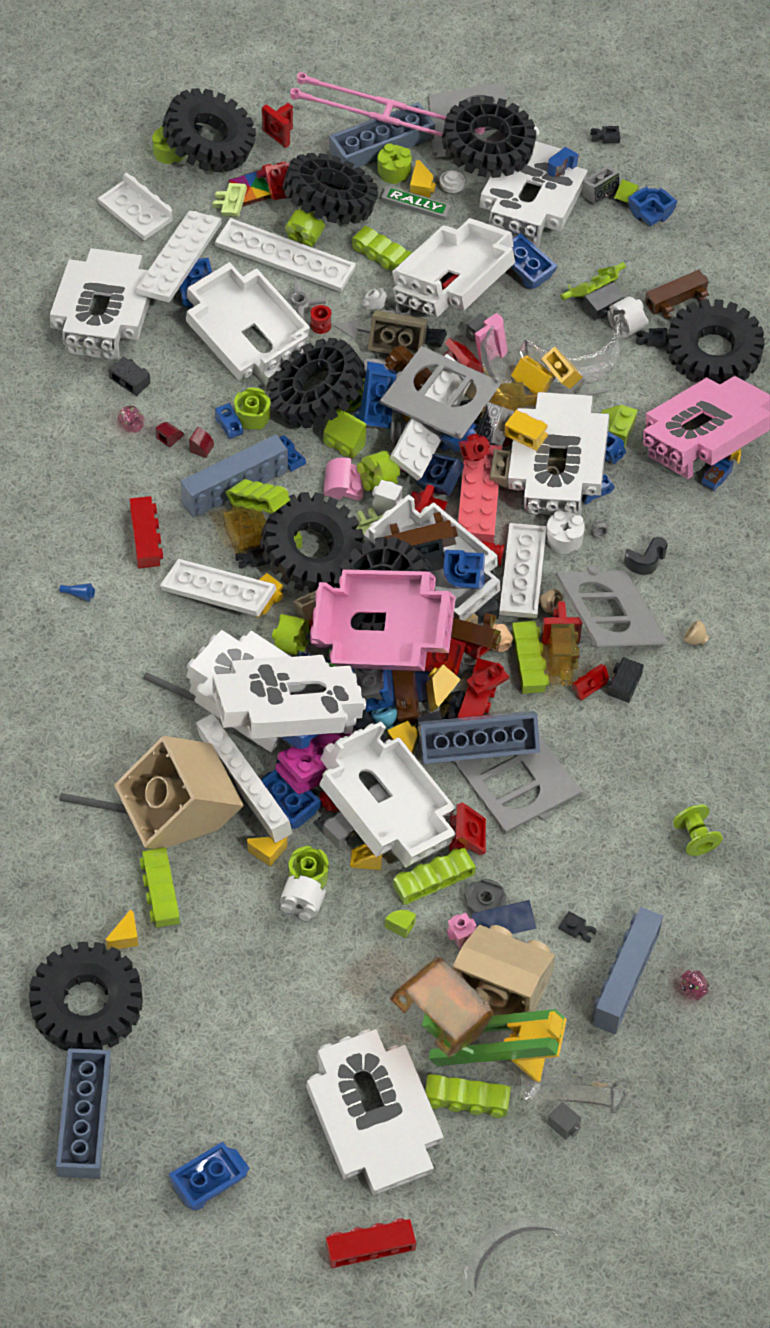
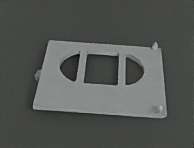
(442, 103)
(448, 419)
(642, 625)
(549, 775)

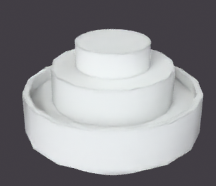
(452, 181)
(374, 299)

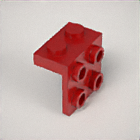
(275, 176)

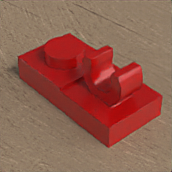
(487, 679)
(590, 682)

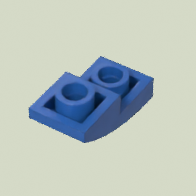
(295, 459)

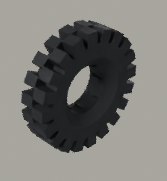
(204, 108)
(496, 157)
(305, 187)
(715, 320)
(340, 385)
(314, 515)
(383, 556)
(75, 967)

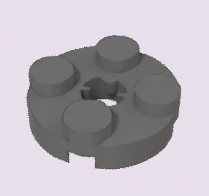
(485, 887)

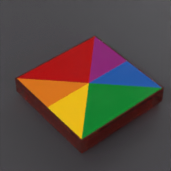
(256, 190)

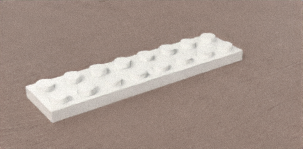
(285, 255)
(178, 256)
(419, 439)

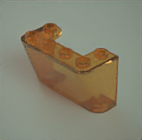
(448, 1002)

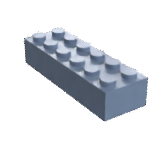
(363, 142)
(256, 463)
(479, 737)
(626, 970)
(84, 1113)

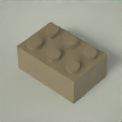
(396, 330)

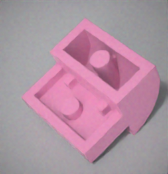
(499, 334)
(343, 480)

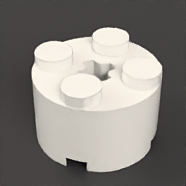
(630, 313)
(565, 532)
(302, 897)

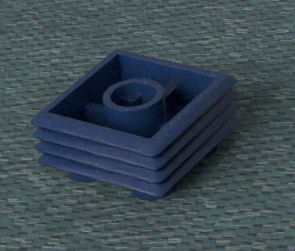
(441, 473)

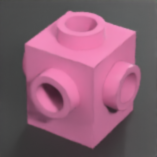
(460, 929)

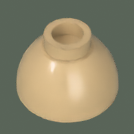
(549, 600)
(696, 634)

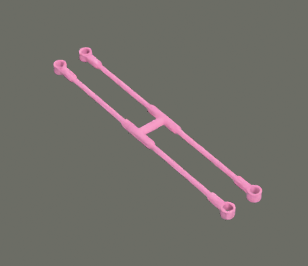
(302, 78)

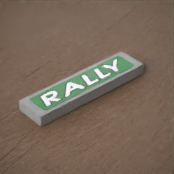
(416, 203)

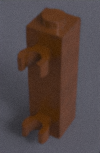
(677, 291)
(398, 361)
(439, 530)
(477, 634)
(406, 696)

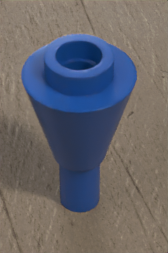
(82, 591)

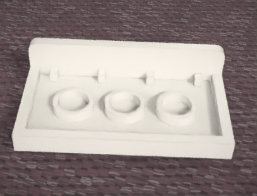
(136, 207)

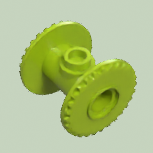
(702, 839)

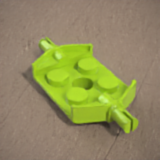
(605, 276)

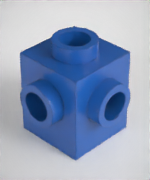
(614, 449)

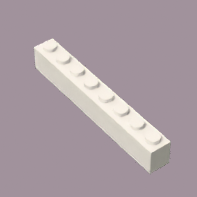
(245, 779)

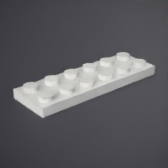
(523, 570)
(218, 587)

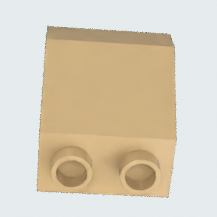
(177, 792)
(505, 970)

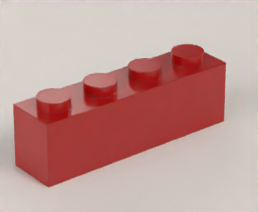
(145, 533)
(471, 704)
(370, 1243)

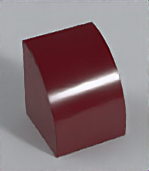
(168, 434)
(201, 443)

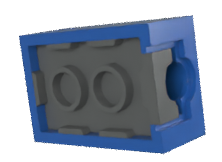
(376, 687)

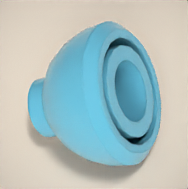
(385, 715)

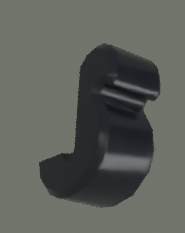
(648, 563)

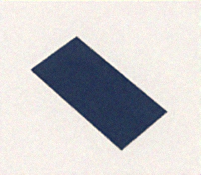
(513, 917)

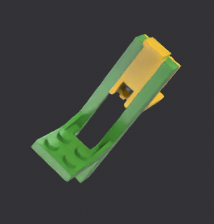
(534, 1038)

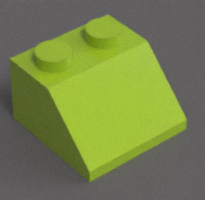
(621, 421)
(345, 434)

